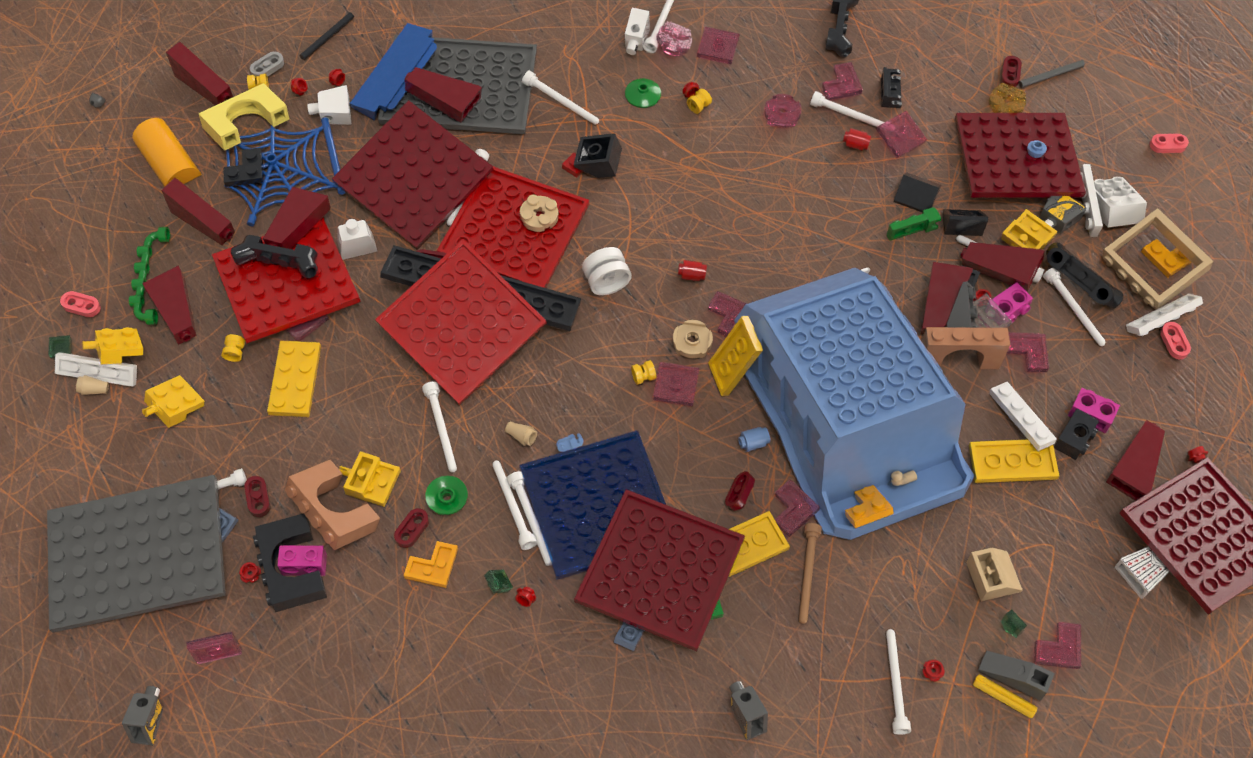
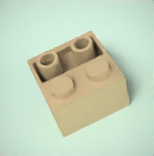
(993, 573)

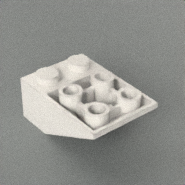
(1119, 202)

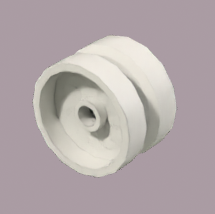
(606, 271)

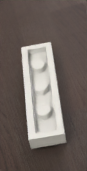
(1092, 213)
(1164, 314)
(78, 366)
(1022, 416)

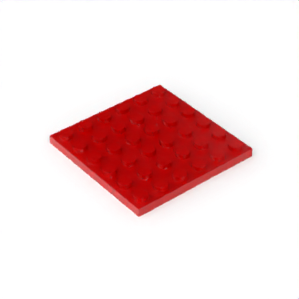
(496, 232)
(278, 297)
(461, 321)

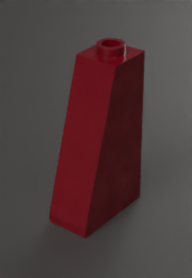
(197, 75)
(444, 93)
(197, 212)
(296, 217)
(1004, 262)
(942, 293)
(172, 302)
(1138, 465)

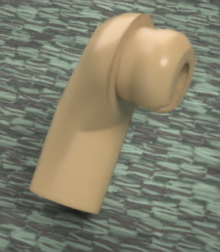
(902, 479)

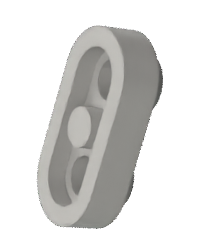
(267, 64)

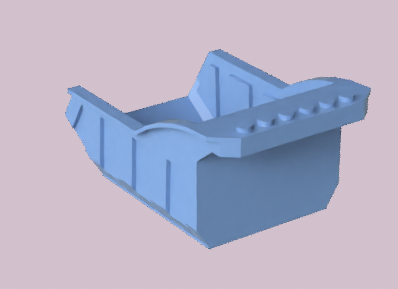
(856, 399)

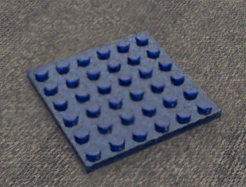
(579, 493)

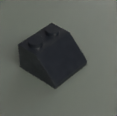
(598, 155)

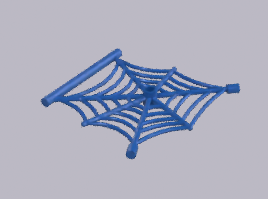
(273, 164)

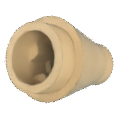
(89, 385)
(524, 434)

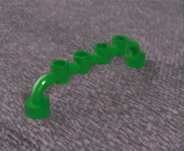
(142, 268)

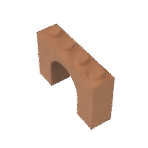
(990, 343)
(335, 527)

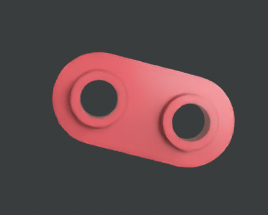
(1170, 143)
(82, 304)
(1177, 341)

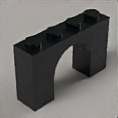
(283, 590)

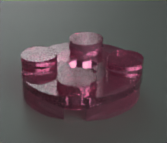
(668, 32)
(781, 119)

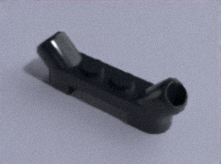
(836, 39)
(301, 258)
(1083, 276)

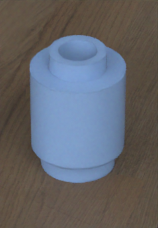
(754, 439)

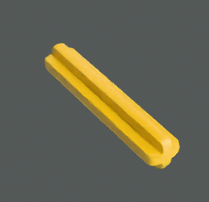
(1005, 696)

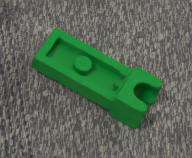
(914, 224)

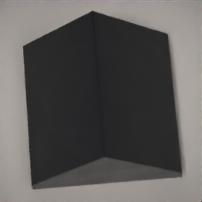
(916, 192)
(964, 222)

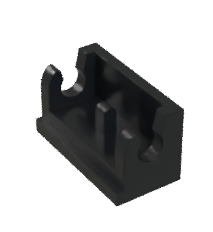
(891, 88)

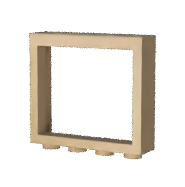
(1178, 239)

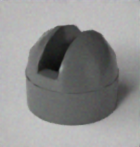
(96, 100)

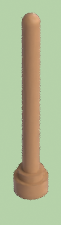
(812, 533)

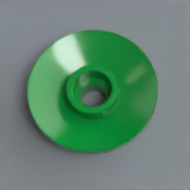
(643, 93)
(443, 487)

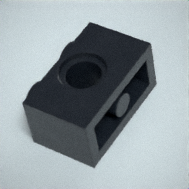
(1069, 442)

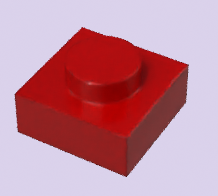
(568, 165)

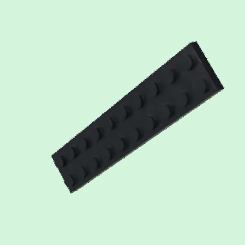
(555, 307)

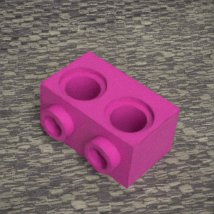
(1007, 301)
(1095, 407)
(301, 560)

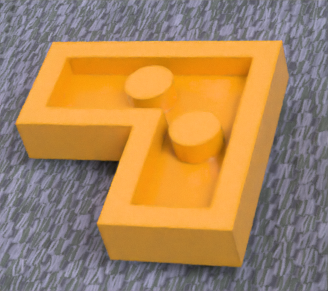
(1163, 259)
(871, 508)
(433, 571)

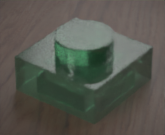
(59, 344)
(498, 581)
(1013, 624)

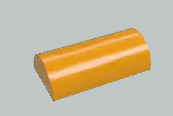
(164, 152)

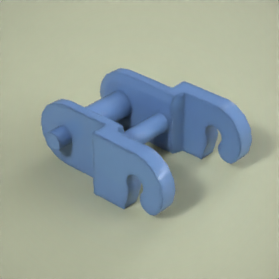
(569, 442)

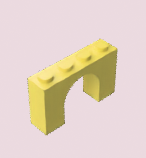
(258, 100)

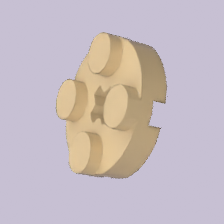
(539, 203)
(692, 349)

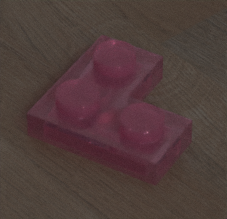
(845, 85)
(727, 307)
(1033, 347)
(799, 508)
(1065, 651)

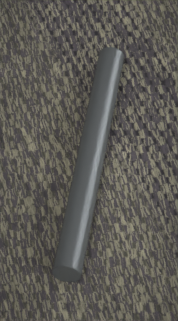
(1052, 73)

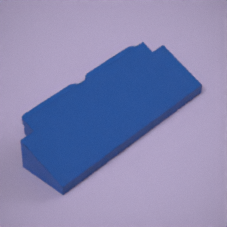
(386, 83)

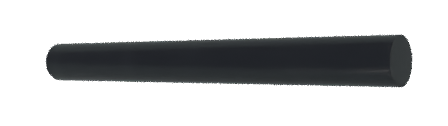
(326, 36)

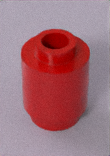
(857, 139)
(692, 270)

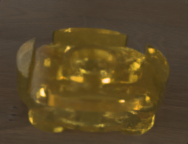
(1007, 92)

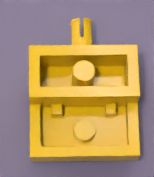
(1028, 232)
(114, 344)
(172, 401)
(370, 479)

